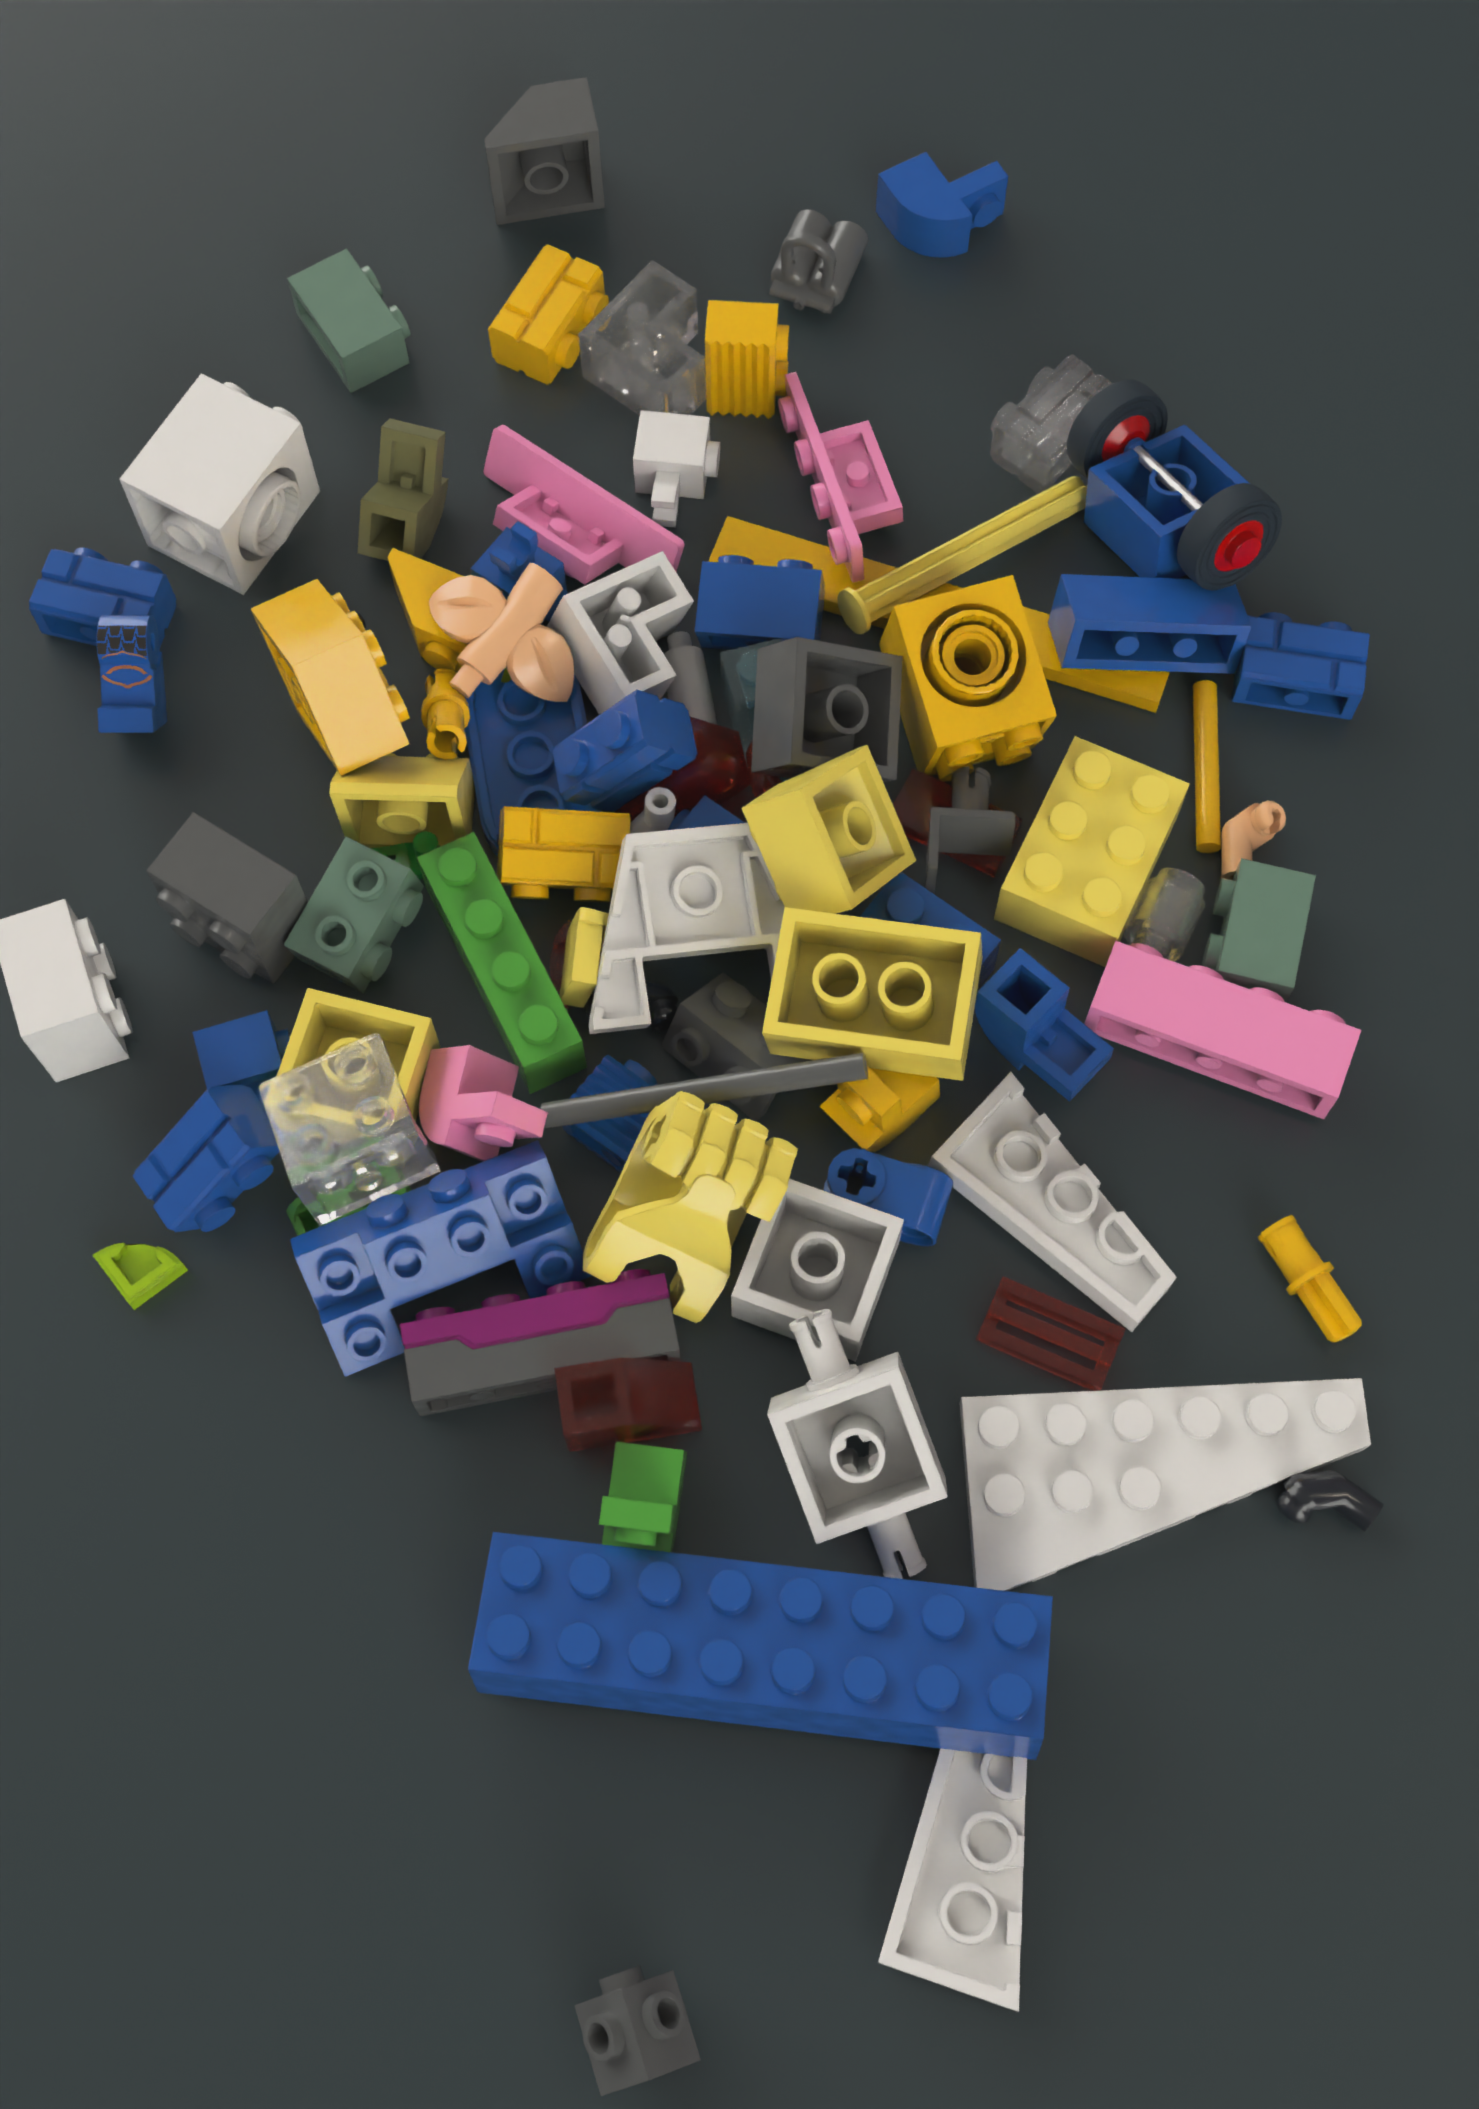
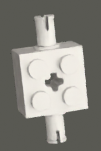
(834, 1483)

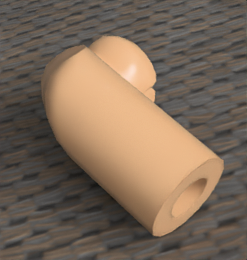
(1248, 832)

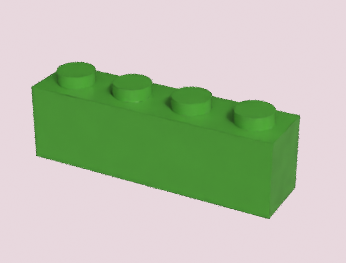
(502, 963)

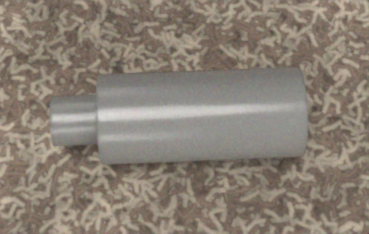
(691, 681)

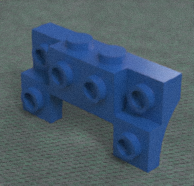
(432, 1240)

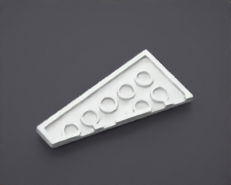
(1109, 1467)

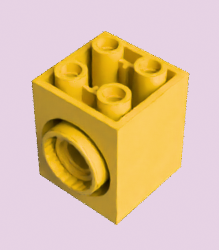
(969, 678)

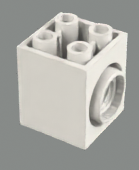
(222, 483)

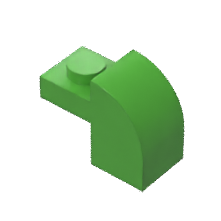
(643, 1497)

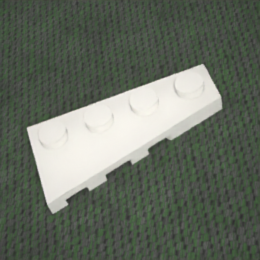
(1032, 1187)

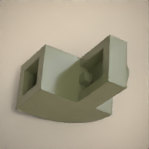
(409, 493)

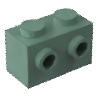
(356, 915)

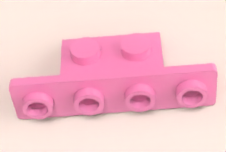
(848, 475)
(569, 512)

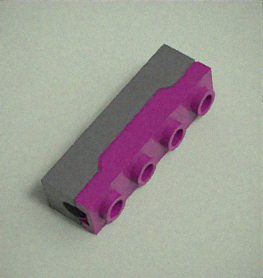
(516, 1343)

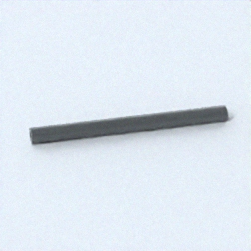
(708, 1089)

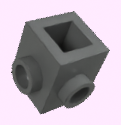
(636, 2030)

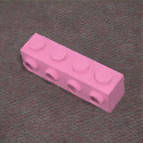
(1222, 1029)

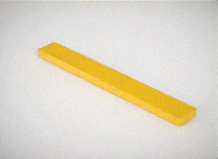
(769, 546)

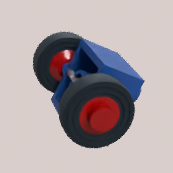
(1167, 496)

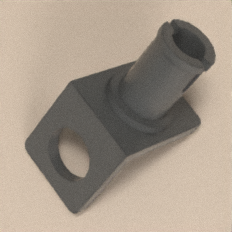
(968, 825)

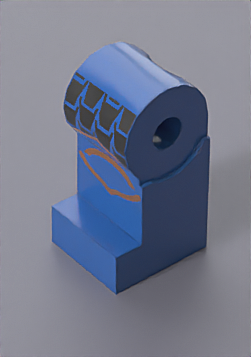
(130, 675)

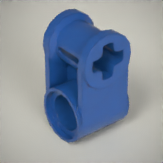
(897, 1188)

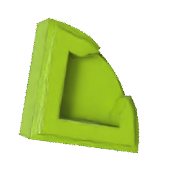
(139, 1270)

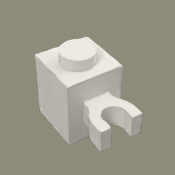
(673, 460)

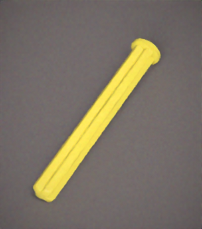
(961, 554)

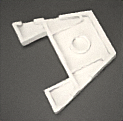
(680, 899)

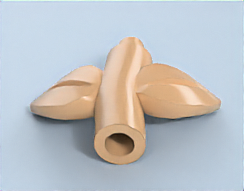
(506, 634)

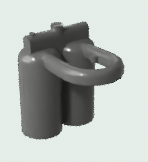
(817, 261)

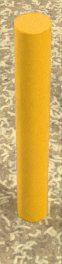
(1206, 767)

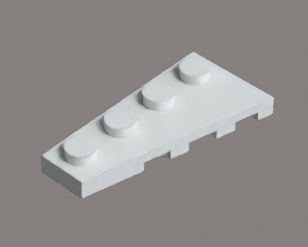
(964, 1880)

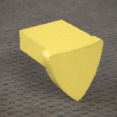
(582, 956)

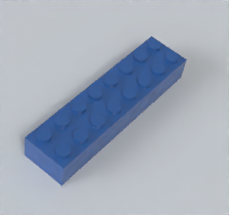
(764, 1645)

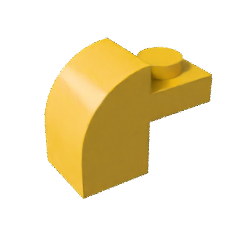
(881, 1106)

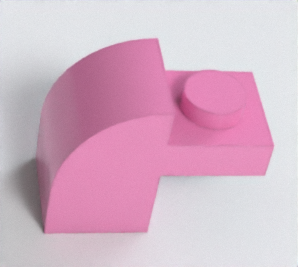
(471, 1105)

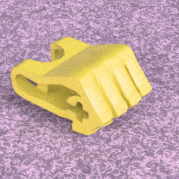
(688, 1196)

